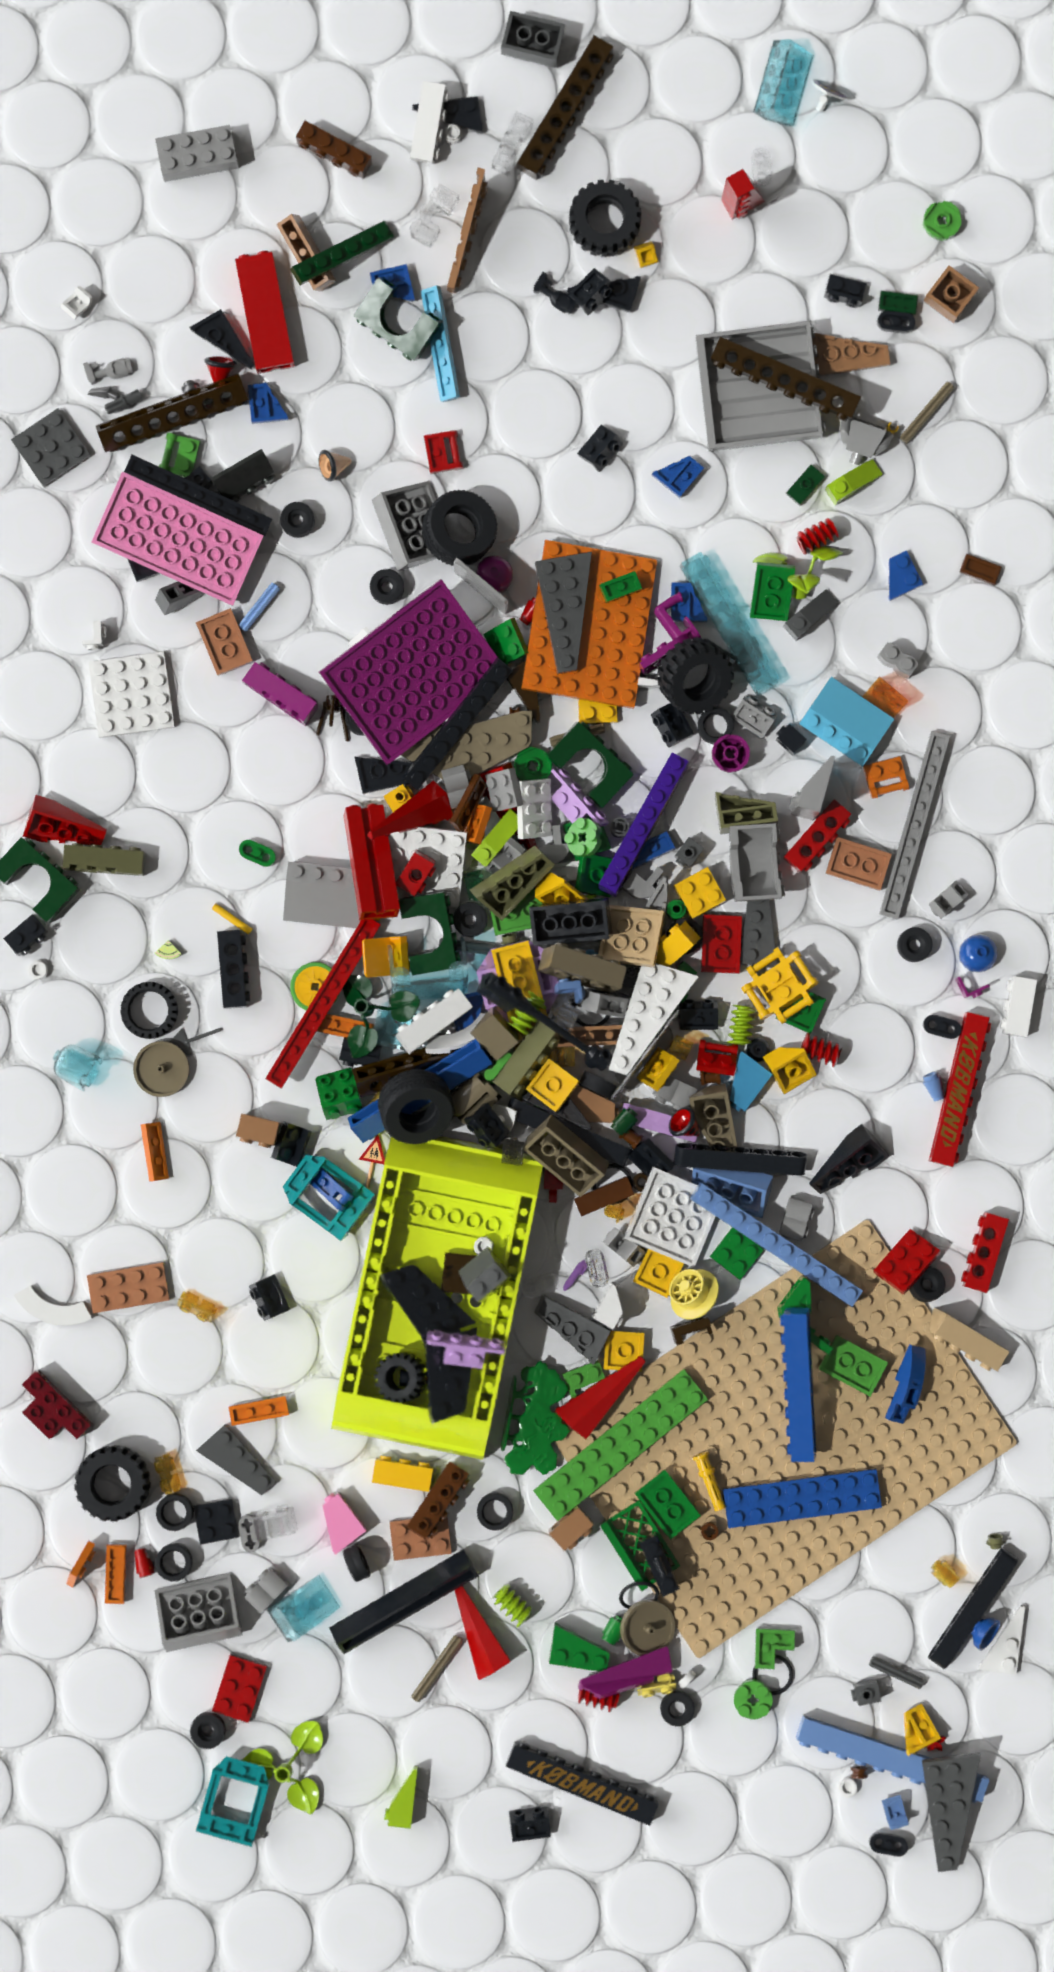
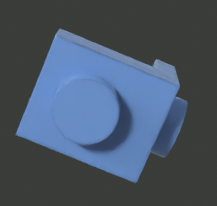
(567, 986)
(895, 1812)

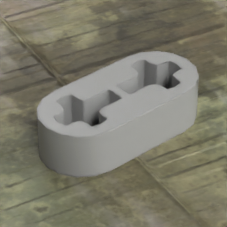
(244, 1534)

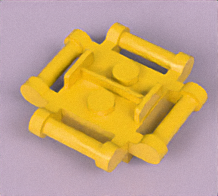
(780, 985)

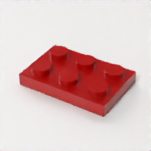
(721, 944)
(907, 1261)
(239, 1688)

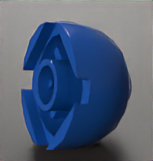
(978, 953)

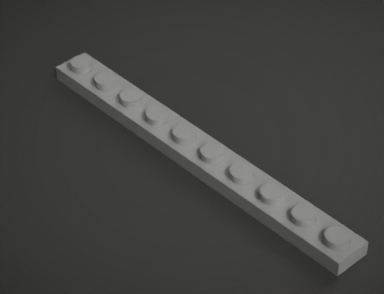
(914, 825)

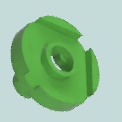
(932, 225)
(575, 833)
(745, 1707)

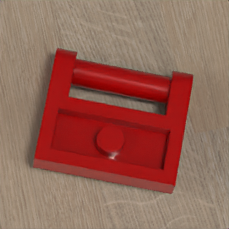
(437, 454)
(717, 1062)

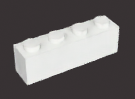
(428, 122)
(433, 1021)

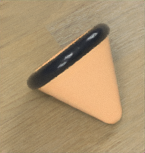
(332, 464)

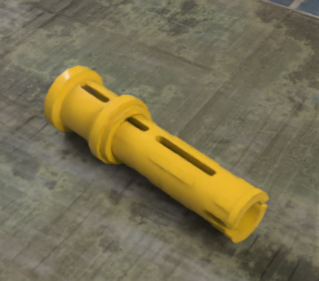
(706, 1471)

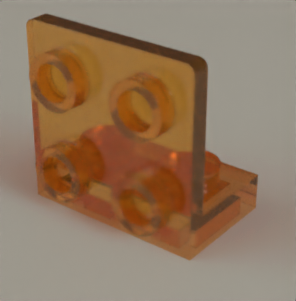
(885, 697)

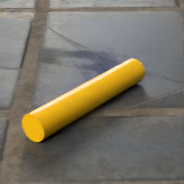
(231, 918)

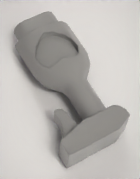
(115, 369)

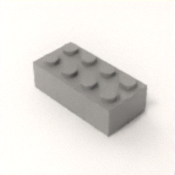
(196, 153)

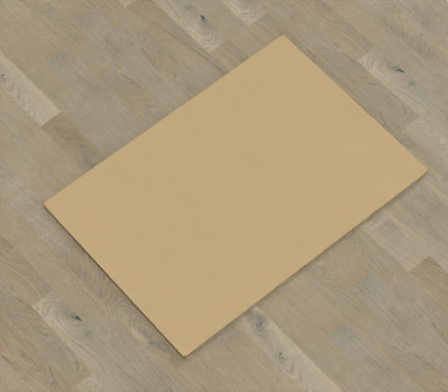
(744, 1430)

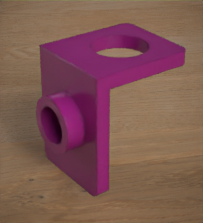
(975, 993)

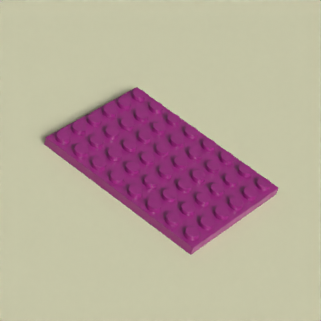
(410, 671)

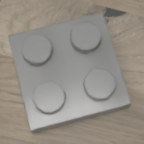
(503, 789)

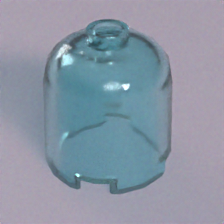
(76, 1066)

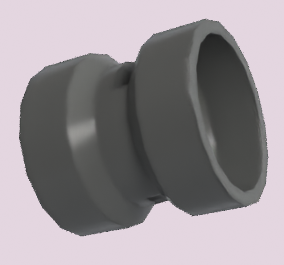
(617, 829)

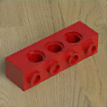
(794, 855)
(998, 1225)

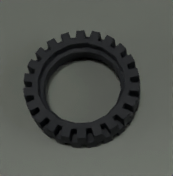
(128, 999)

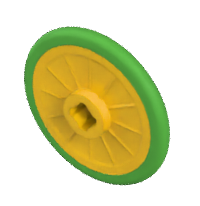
(304, 978)

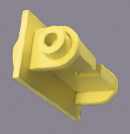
(663, 1685)

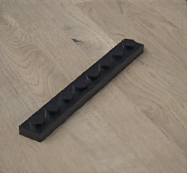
(197, 495)
(457, 723)

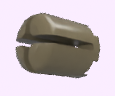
(471, 1095)

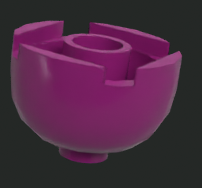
(495, 572)
(730, 753)

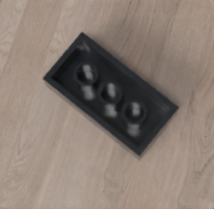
(570, 921)

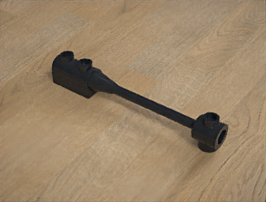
(509, 997)

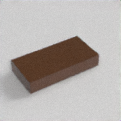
(980, 569)

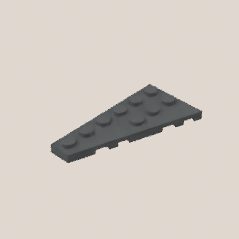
(563, 594)
(949, 1797)

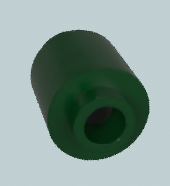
(624, 1121)

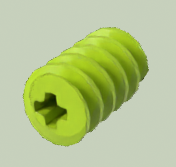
(524, 1020)
(741, 1025)
(512, 1604)

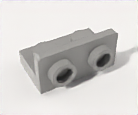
(754, 715)

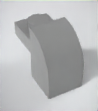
(558, 851)
(509, 852)
(642, 889)
(948, 900)
(624, 1248)

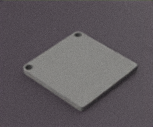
(481, 586)

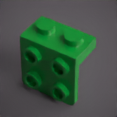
(338, 1094)

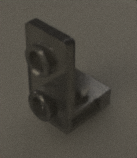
(512, 1151)

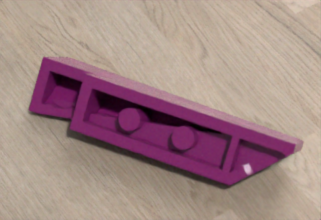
(628, 1674)

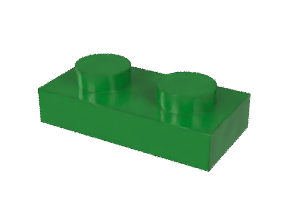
(620, 587)

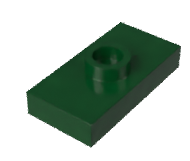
(897, 302)
(805, 485)

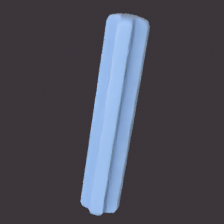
(259, 607)

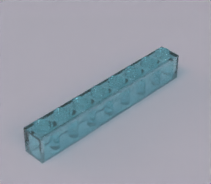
(729, 624)

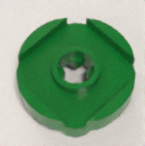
(537, 756)

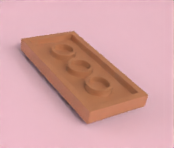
(128, 1287)

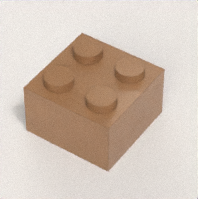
(951, 294)
(259, 1130)
(571, 1528)

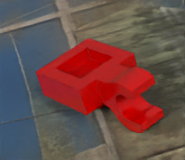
(552, 1183)

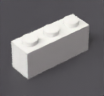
(1018, 1006)

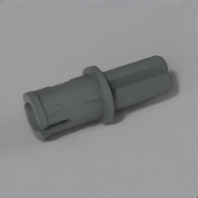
(123, 402)

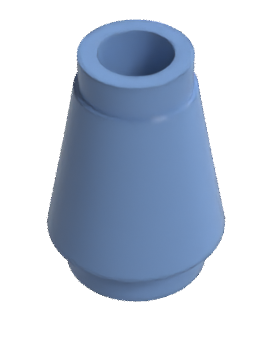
(933, 1084)

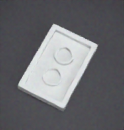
(536, 811)

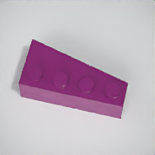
(280, 693)

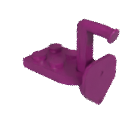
(651, 662)

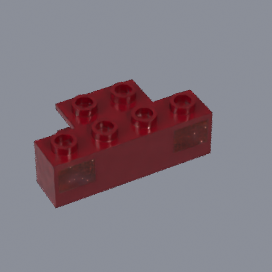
(52, 1408)

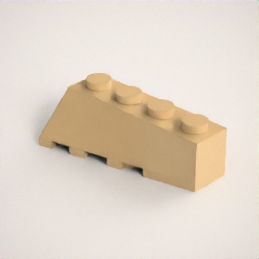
(966, 1339)

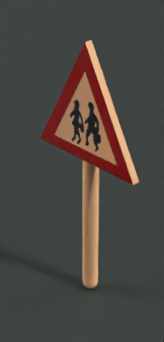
(374, 1155)

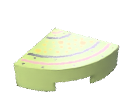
(168, 951)

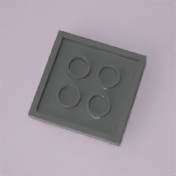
(50, 447)

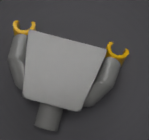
(865, 438)

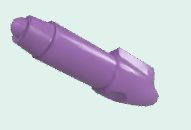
(578, 1270)

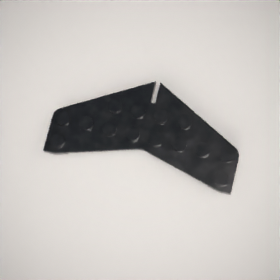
(434, 1311)

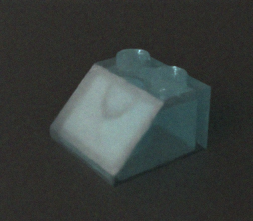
(387, 1029)

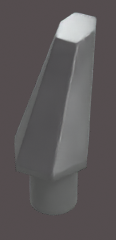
(103, 392)

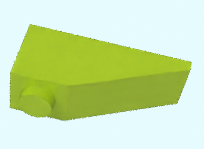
(853, 481)
(496, 838)
(402, 1804)

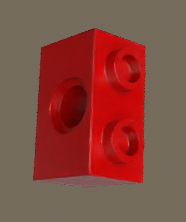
(421, 862)

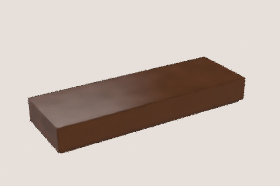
(468, 803)
(604, 1196)

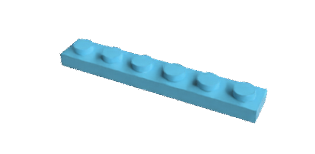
(441, 346)

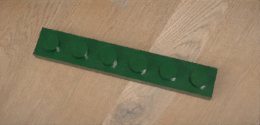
(342, 253)

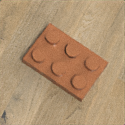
(224, 642)
(858, 863)
(410, 1545)

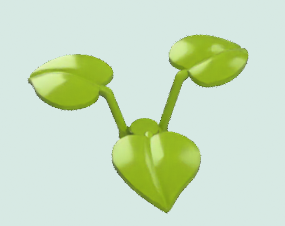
(802, 583)
(303, 1794)

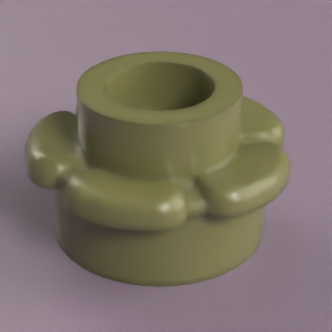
(509, 938)
(995, 1541)

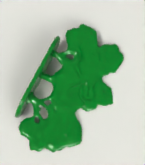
(538, 1423)

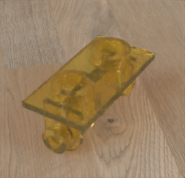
(614, 1212)
(189, 1305)
(168, 1481)

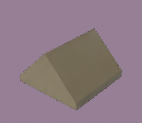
(495, 1034)

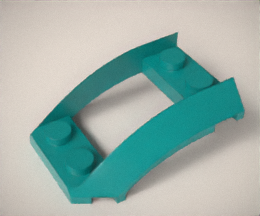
(344, 1220)
(225, 1828)

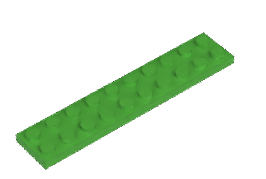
(620, 1444)

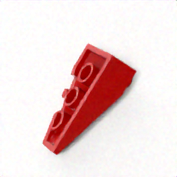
(56, 822)

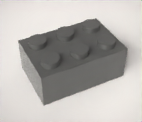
(533, 39)

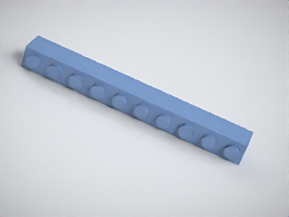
(776, 1244)
(870, 1751)

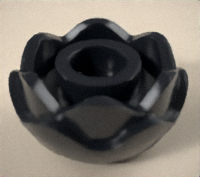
(752, 1049)

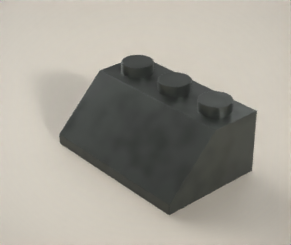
(244, 476)

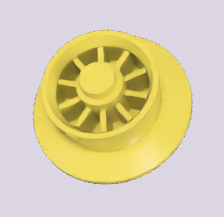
(693, 1293)

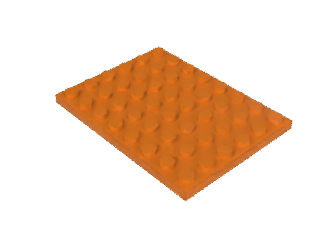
(610, 633)

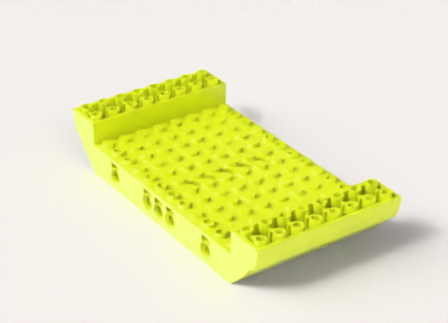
(428, 1204)

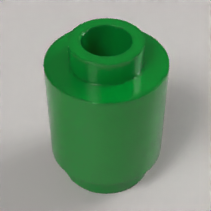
(671, 914)
(612, 1630)

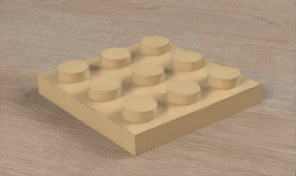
(634, 936)

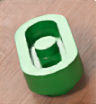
(257, 853)

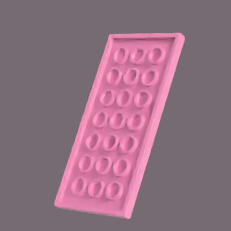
(177, 538)

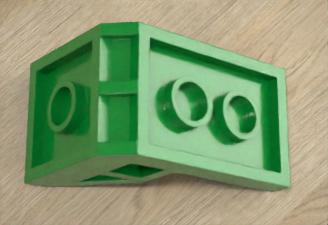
(800, 1297)

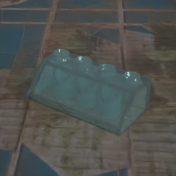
(783, 82)

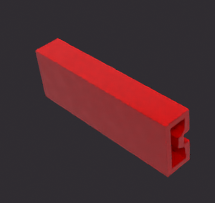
(264, 312)
(370, 863)

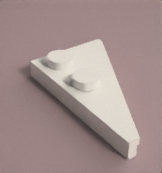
(1005, 1652)

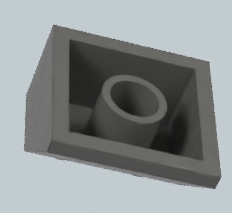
(484, 1275)

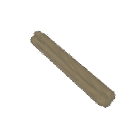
(926, 413)
(436, 1668)

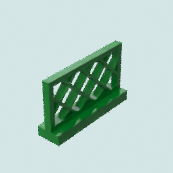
(622, 1549)

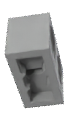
(604, 1004)

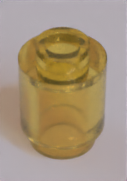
(945, 1573)

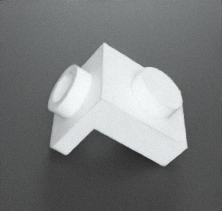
(77, 302)
(99, 633)

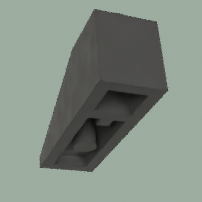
(176, 597)
(810, 614)

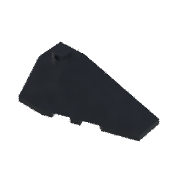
(854, 1154)

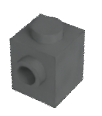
(688, 853)
(866, 1692)

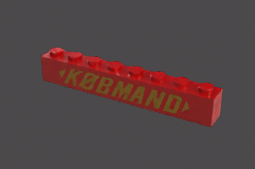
(959, 1089)

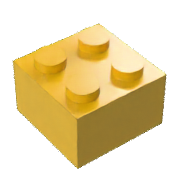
(699, 893)

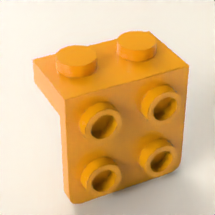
(376, 955)

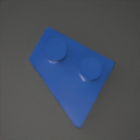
(264, 405)
(902, 576)
(689, 607)

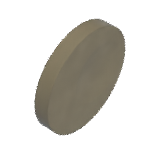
(161, 1069)
(647, 1627)

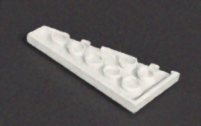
(651, 1005)

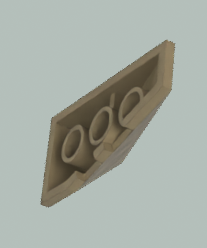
(714, 1115)

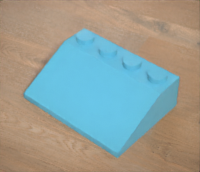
(846, 721)

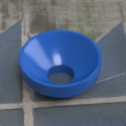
(984, 1632)

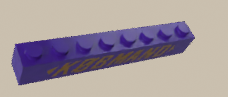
(643, 825)

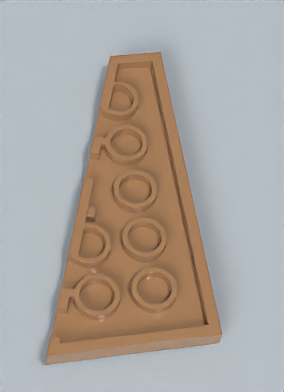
(469, 227)
(846, 355)

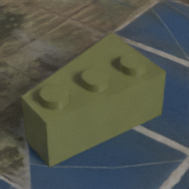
(743, 811)

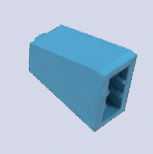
(747, 1082)

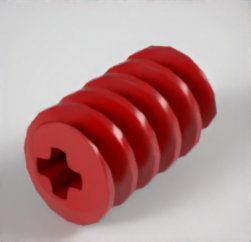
(816, 535)
(821, 1049)
(610, 1701)

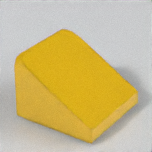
(646, 254)

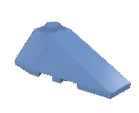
(742, 1188)

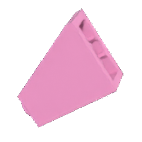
(341, 1522)

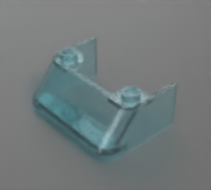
(433, 987)

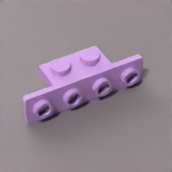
(573, 801)
(465, 1350)

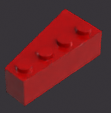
(740, 195)

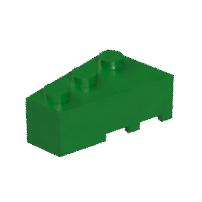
(576, 1651)

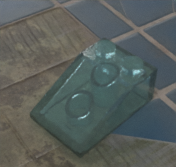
(303, 1609)

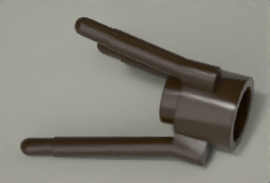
(333, 706)

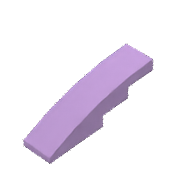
(655, 1121)

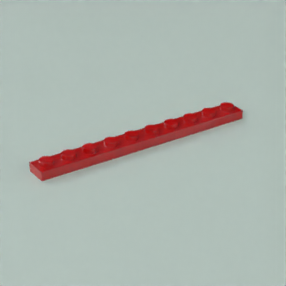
(321, 1003)

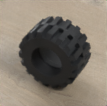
(386, 1381)

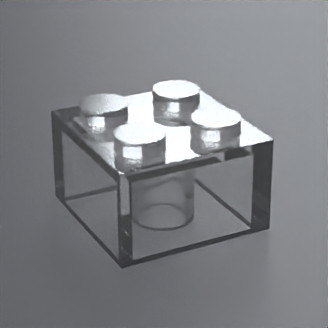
(275, 1523)

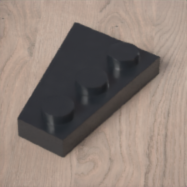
(378, 776)

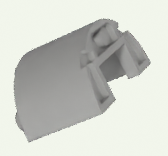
(755, 862)

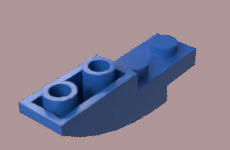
(910, 1384)

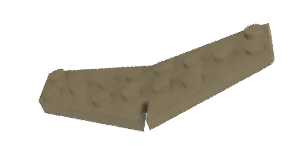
(482, 743)

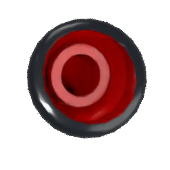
(219, 367)
(684, 1123)

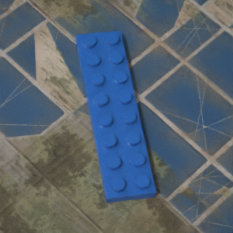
(802, 1498)

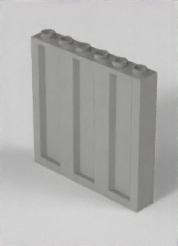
(749, 413)

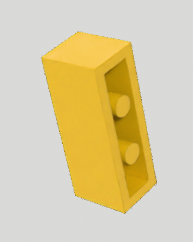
(676, 944)
(402, 1473)

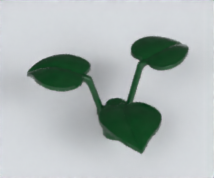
(356, 991)

